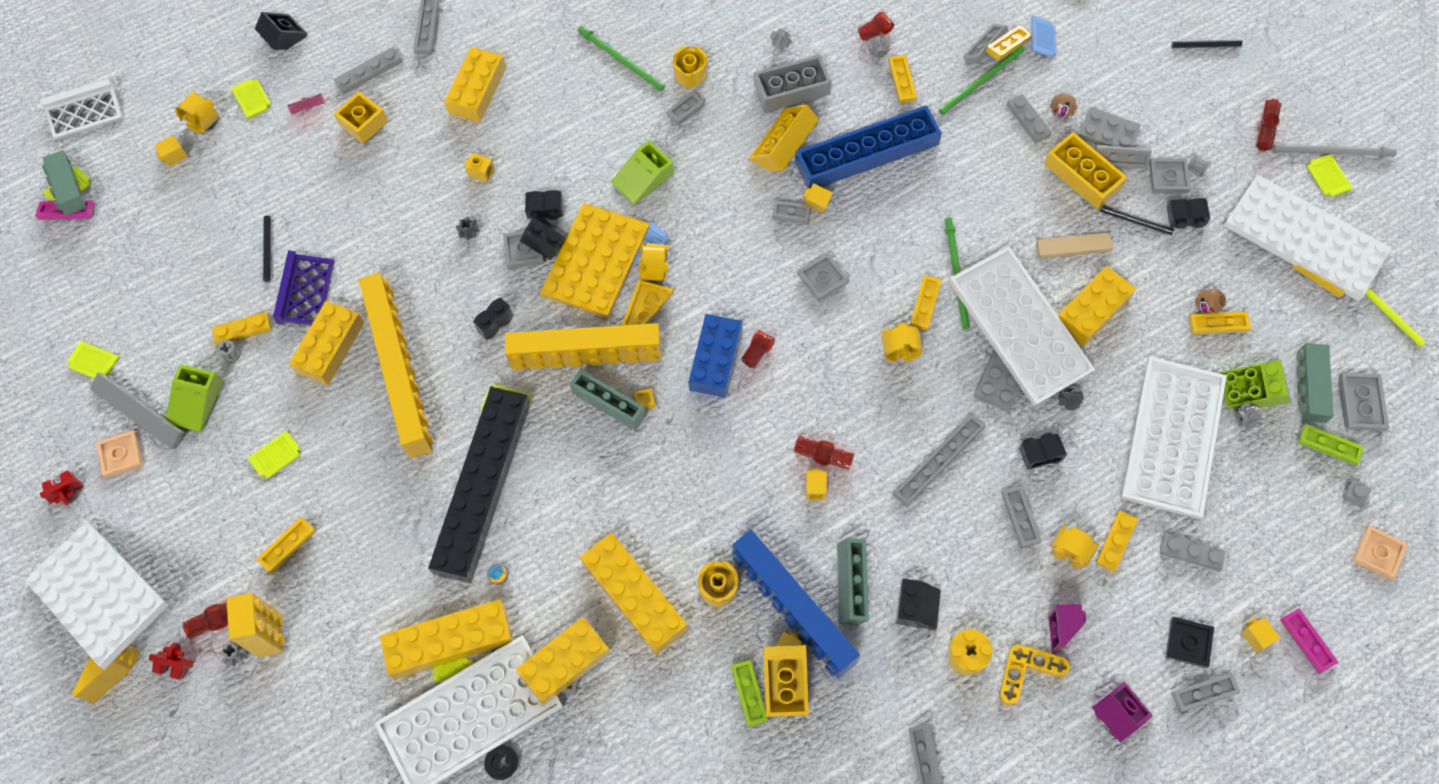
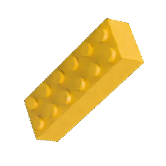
(634, 594)
(446, 639)

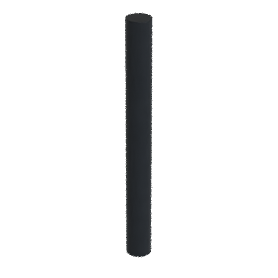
(1206, 43)
(1137, 220)
(266, 248)

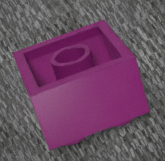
(1064, 623)
(1122, 712)

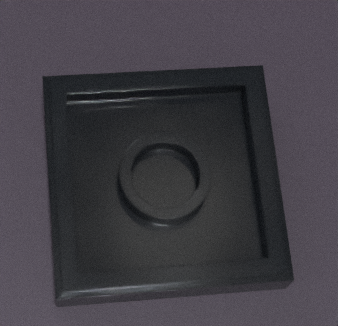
(1189, 642)

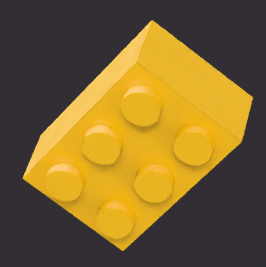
(786, 680)

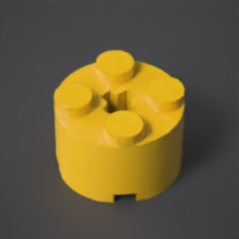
(690, 66)
(197, 112)
(653, 262)
(901, 343)
(1074, 546)
(718, 595)
(977, 661)

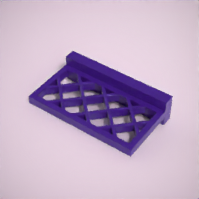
(287, 289)

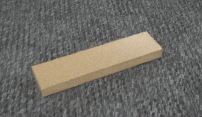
(1074, 245)

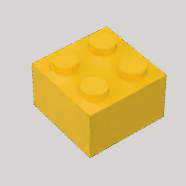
(361, 117)

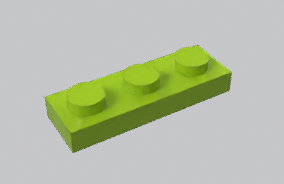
(1330, 445)
(749, 693)

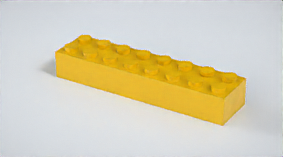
(583, 346)

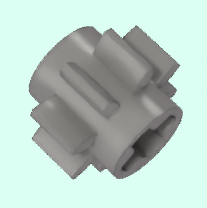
(780, 39)
(879, 47)
(1248, 415)
(232, 653)

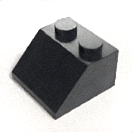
(279, 30)
(543, 237)
(918, 604)

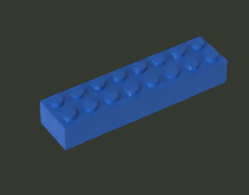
(868, 147)
(794, 604)

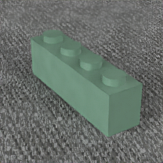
(63, 183)
(1315, 383)
(607, 400)
(852, 581)

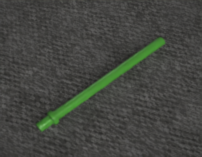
(588, 35)
(1012, 56)
(950, 230)

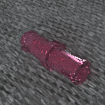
(306, 104)

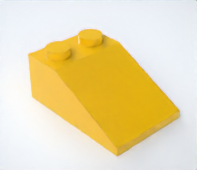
(97, 681)

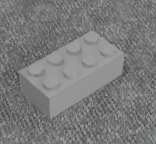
(792, 83)

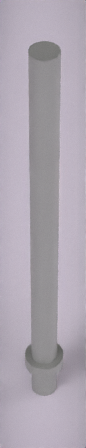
(1382, 152)

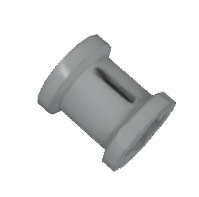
(1205, 164)
(225, 351)

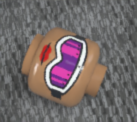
(1063, 105)
(1210, 301)

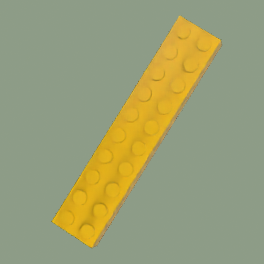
(396, 365)

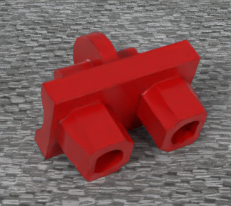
(63, 490)
(170, 658)

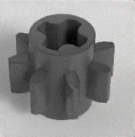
(467, 228)
(1071, 398)

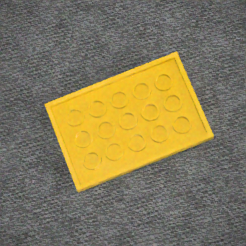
(595, 260)

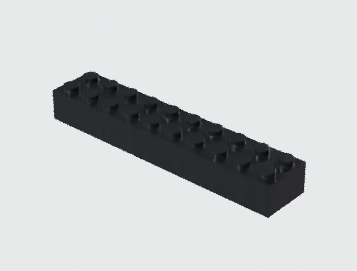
(479, 485)

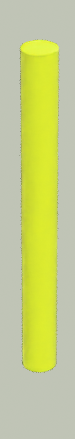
(1395, 318)

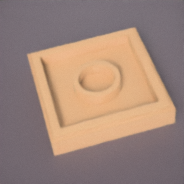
(119, 454)
(1380, 552)

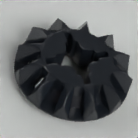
(498, 753)

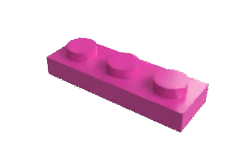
(48, 211)
(1309, 641)

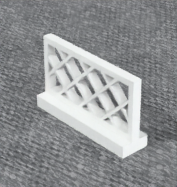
(82, 95)

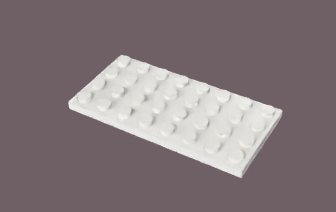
(1308, 237)
(1021, 326)
(1174, 438)
(96, 594)
(464, 717)

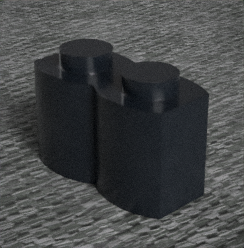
(545, 204)
(1188, 213)
(491, 320)
(1042, 451)

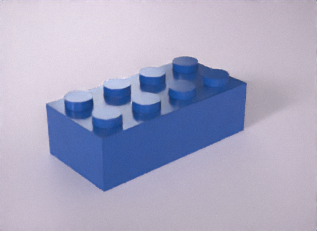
(715, 355)

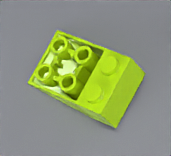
(643, 172)
(1257, 384)
(192, 397)

